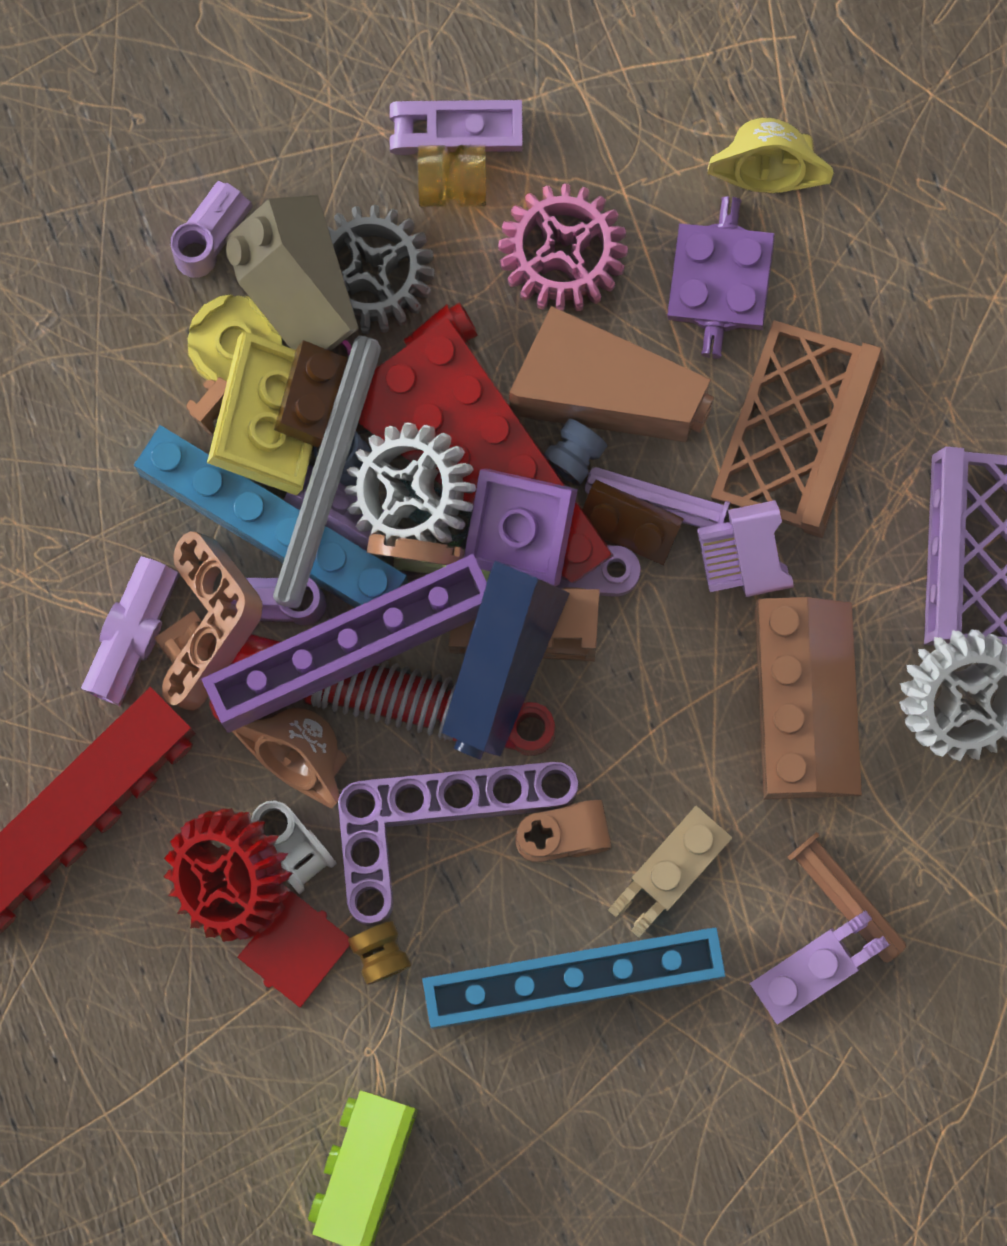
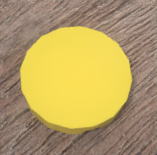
(216, 332)

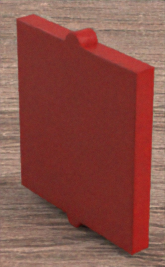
(296, 950)

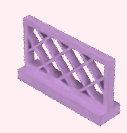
(948, 541)

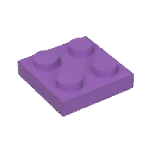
(521, 524)

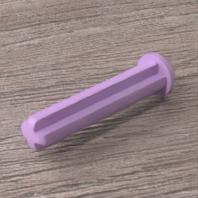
(693, 509)

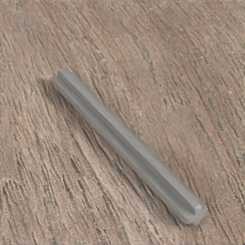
(327, 472)

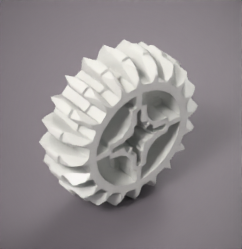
(422, 474)
(936, 725)

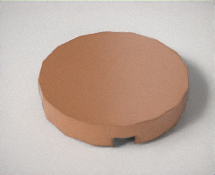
(415, 550)

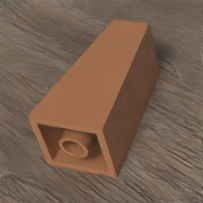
(607, 383)

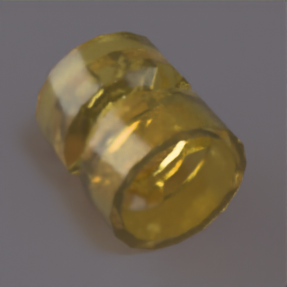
(452, 175)

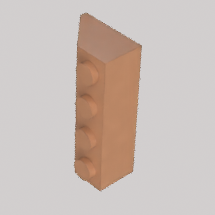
(807, 698)

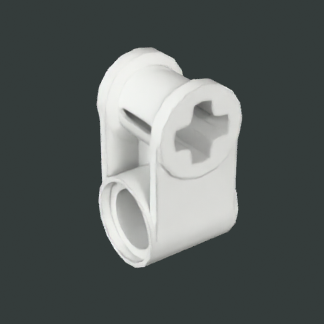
(298, 844)

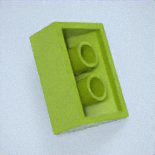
(362, 1170)

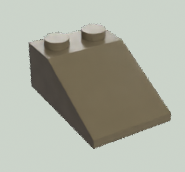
(292, 271)

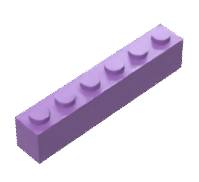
(347, 644)

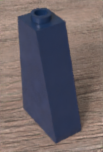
(501, 659)

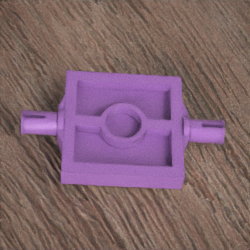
(721, 277)

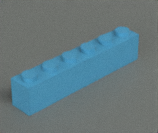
(261, 518)
(573, 978)

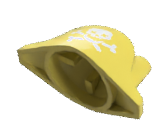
(770, 159)

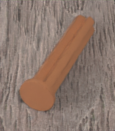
(846, 895)

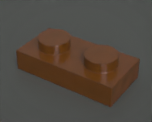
(310, 393)
(632, 522)

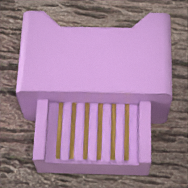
(745, 551)

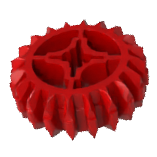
(244, 874)

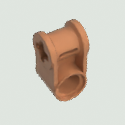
(573, 832)

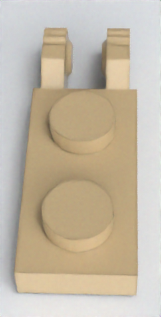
(674, 867)

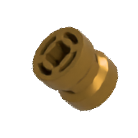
(384, 963)

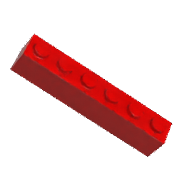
(87, 798)

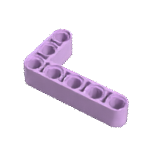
(433, 810)

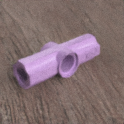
(130, 631)

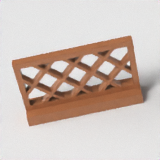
(839, 436)

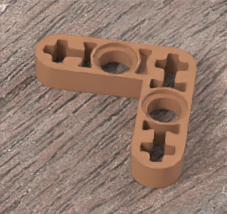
(224, 621)

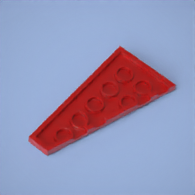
(447, 388)

